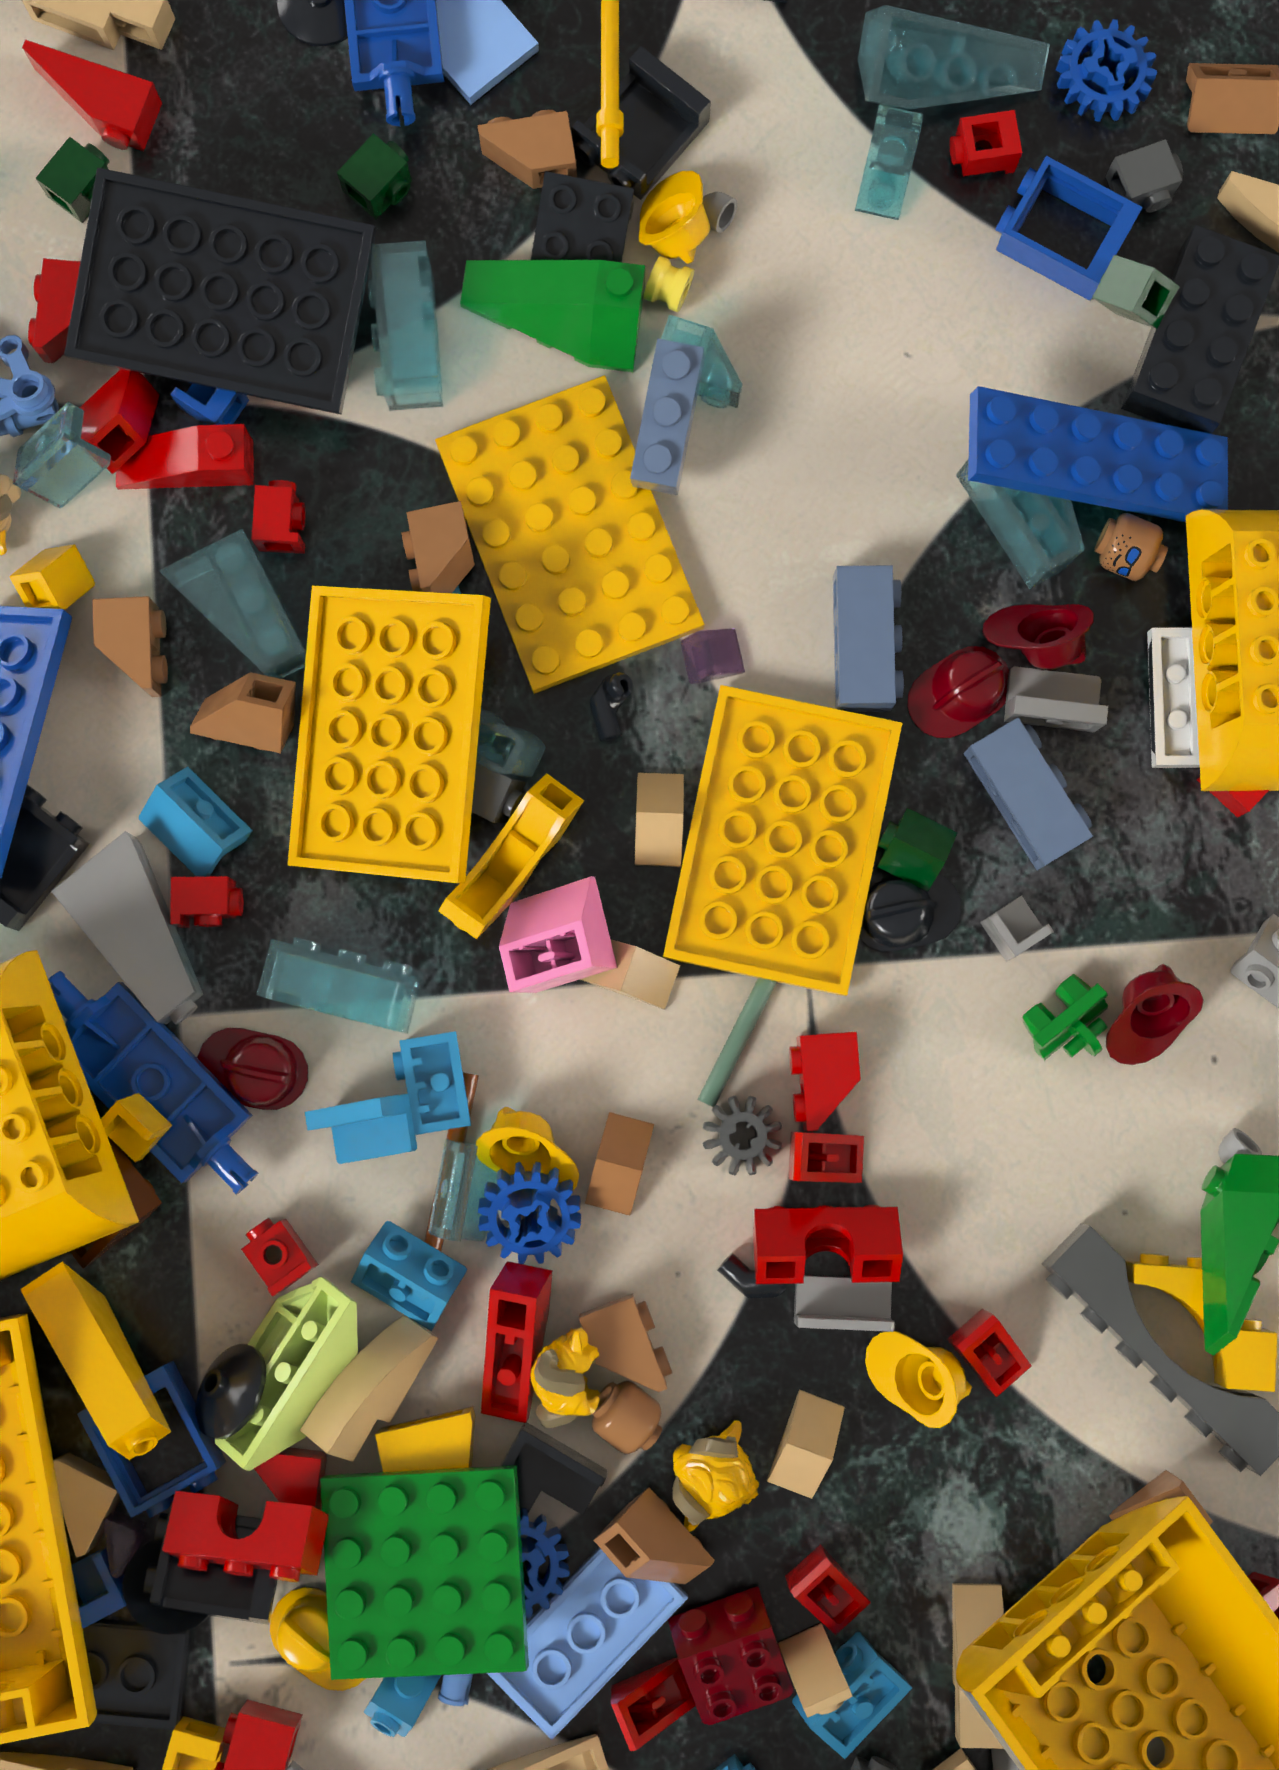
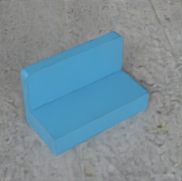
(193, 822)
(367, 1127)

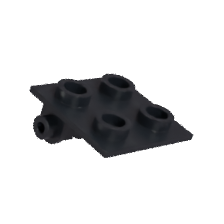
(581, 219)

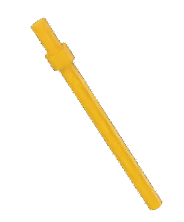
(609, 119)

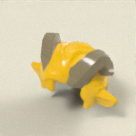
(560, 1379)
(712, 1477)

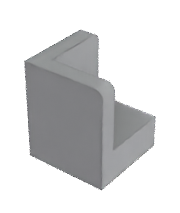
(1015, 928)

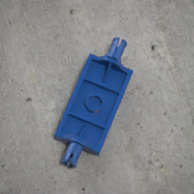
(394, 48)
(131, 1054)

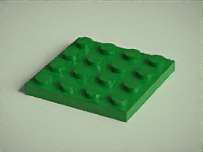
(424, 1573)

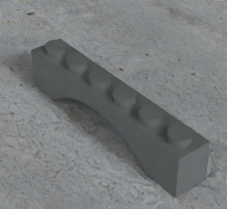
(1098, 1279)

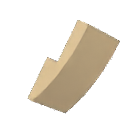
(815, 1671)

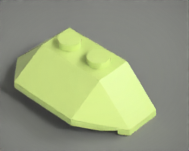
(305, 1347)

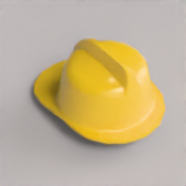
(675, 217)
(524, 1139)
(917, 1377)
(302, 1636)

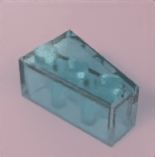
(405, 326)

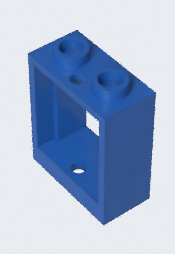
(1085, 196)
(123, 1472)

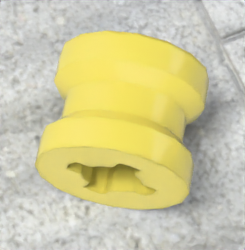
(668, 284)

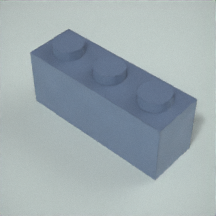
(667, 416)
(866, 638)
(1029, 793)

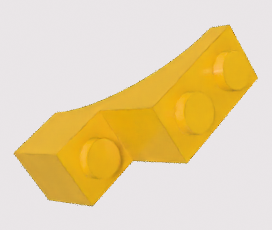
(512, 856)
(1245, 1361)

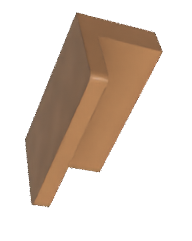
(1233, 98)

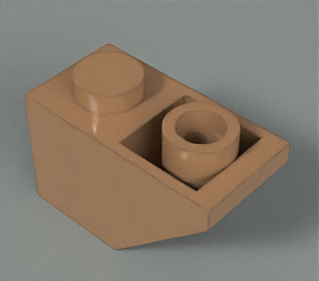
(530, 145)
(440, 548)
(130, 636)
(249, 712)
(624, 1343)
(652, 1543)

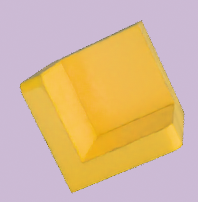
(53, 578)
(135, 1125)
(194, 1746)

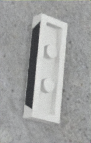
(1172, 698)

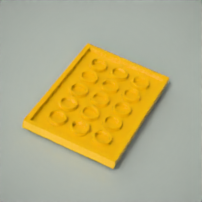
(567, 536)
(389, 732)
(783, 840)

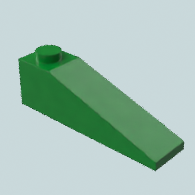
(564, 304)
(1236, 1240)

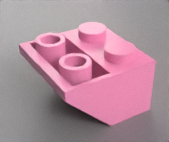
(556, 938)

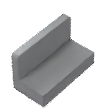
(1054, 699)
(843, 1305)

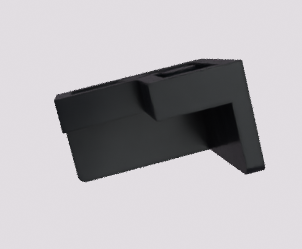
(552, 1468)

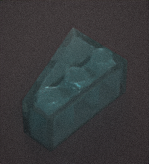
(1031, 527)
(241, 602)
(339, 984)

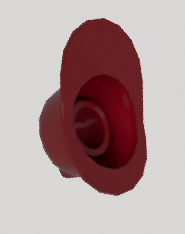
(1043, 633)
(958, 692)
(1152, 1016)
(256, 1067)

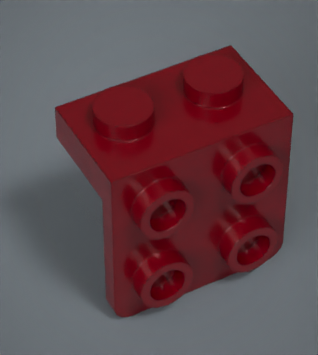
(730, 1656)

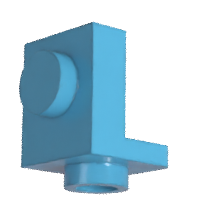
(399, 1703)

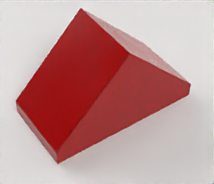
(826, 1157)
(990, 1351)
(295, 1476)
(826, 1590)
(650, 1702)

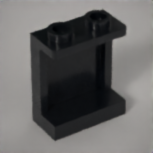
(659, 124)
(37, 858)
(211, 1590)

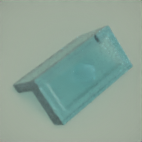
(57, 461)
(458, 1193)

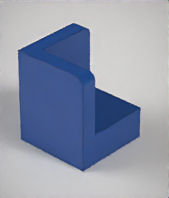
(210, 404)
(96, 1588)

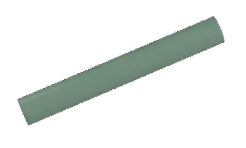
(736, 1041)

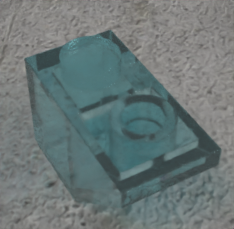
(889, 162)
(719, 380)

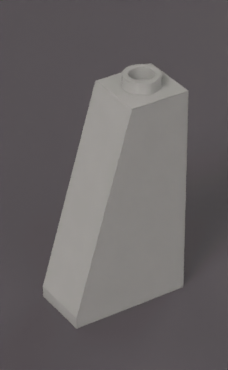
(129, 923)

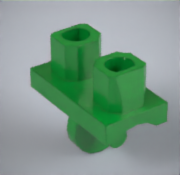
(1083, 1007)

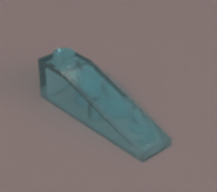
(932, 61)

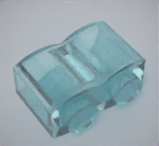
(506, 747)

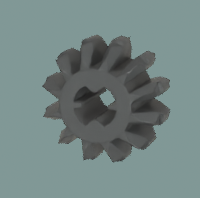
(756, 1143)

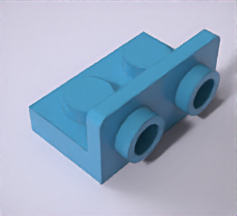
(433, 1082)
(408, 1275)
(875, 1692)

